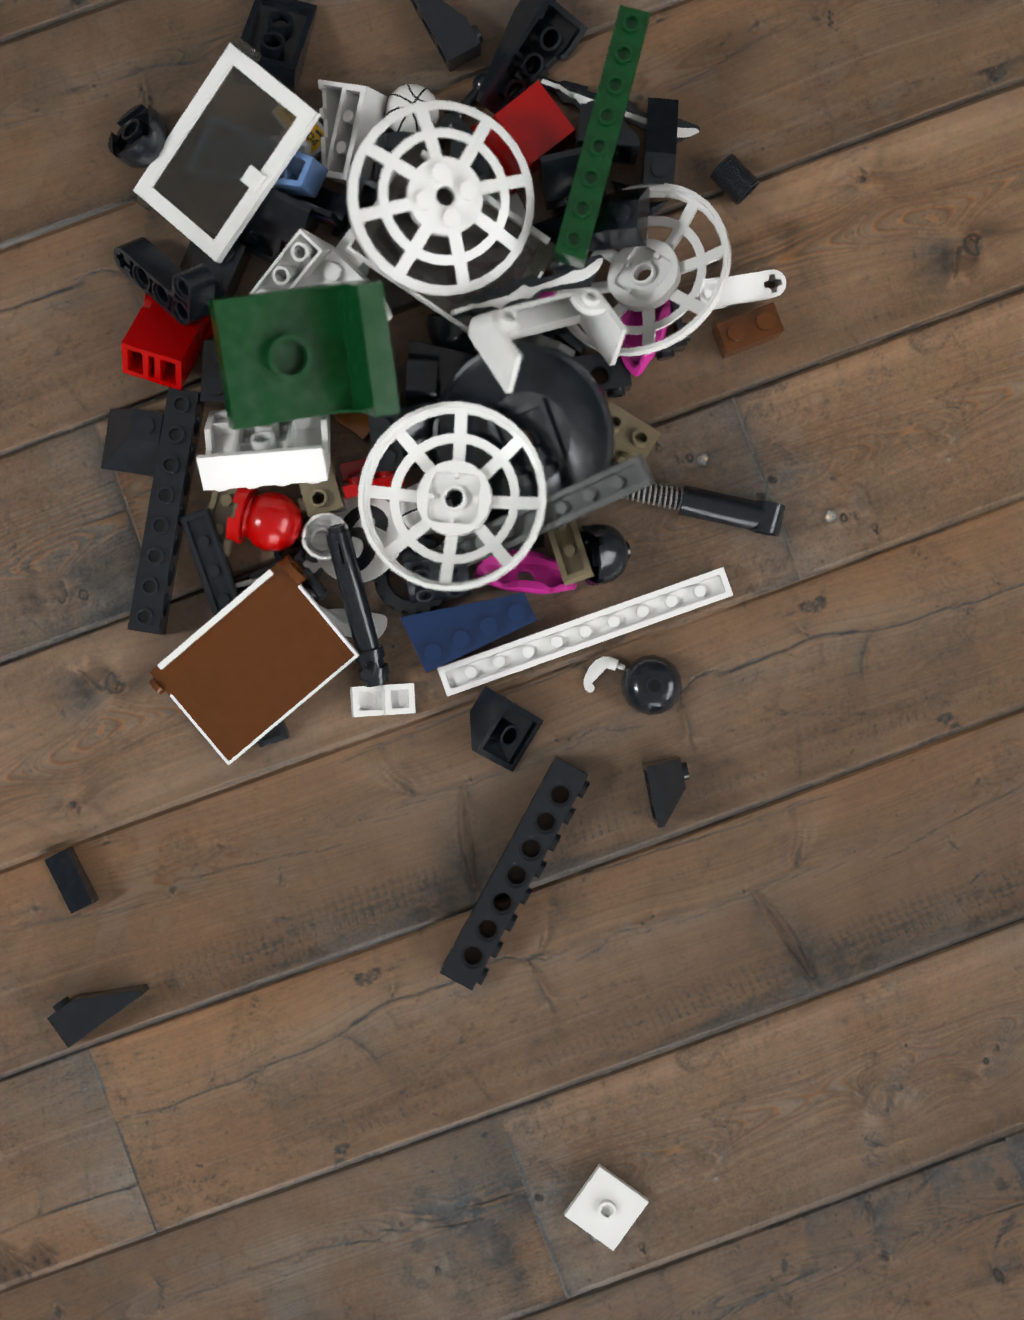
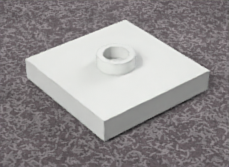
(606, 1207)

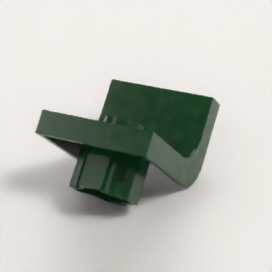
(305, 353)

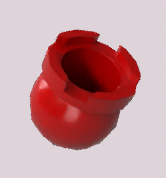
(267, 519)

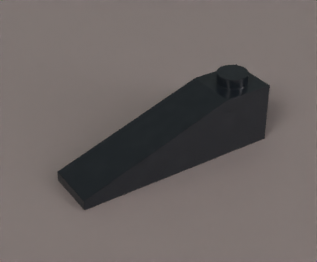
(532, 43)
(619, 223)

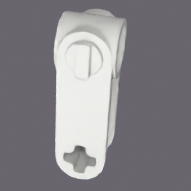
(744, 288)

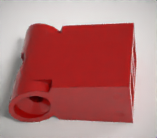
(534, 125)
(161, 347)

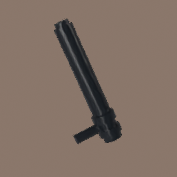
(373, 668)

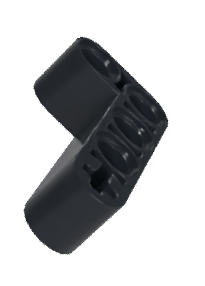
(177, 291)

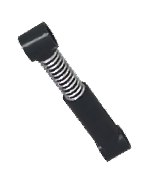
(757, 516)

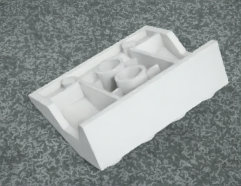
(265, 453)

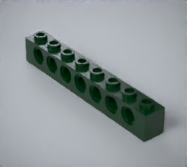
(601, 136)

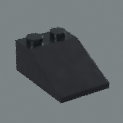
(282, 36)

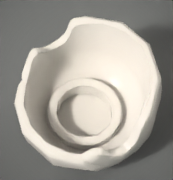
(314, 533)

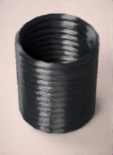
(734, 179)

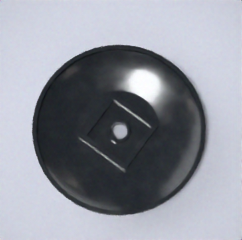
(552, 401)

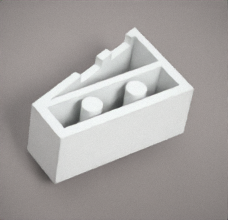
(347, 117)

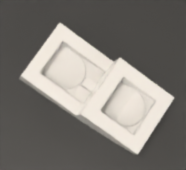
(382, 700)

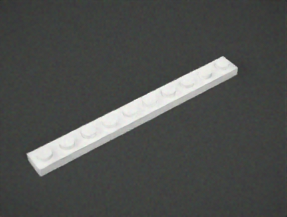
(585, 631)

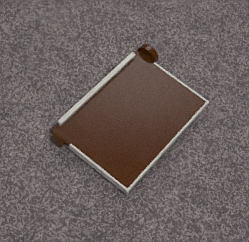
(254, 661)

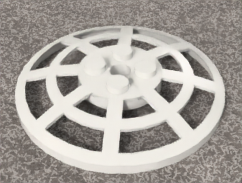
(422, 201)
(665, 273)
(439, 482)

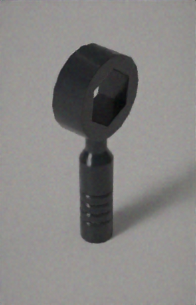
(312, 581)

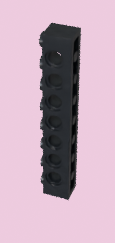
(166, 504)
(456, 964)

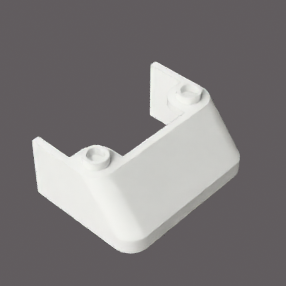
(496, 329)

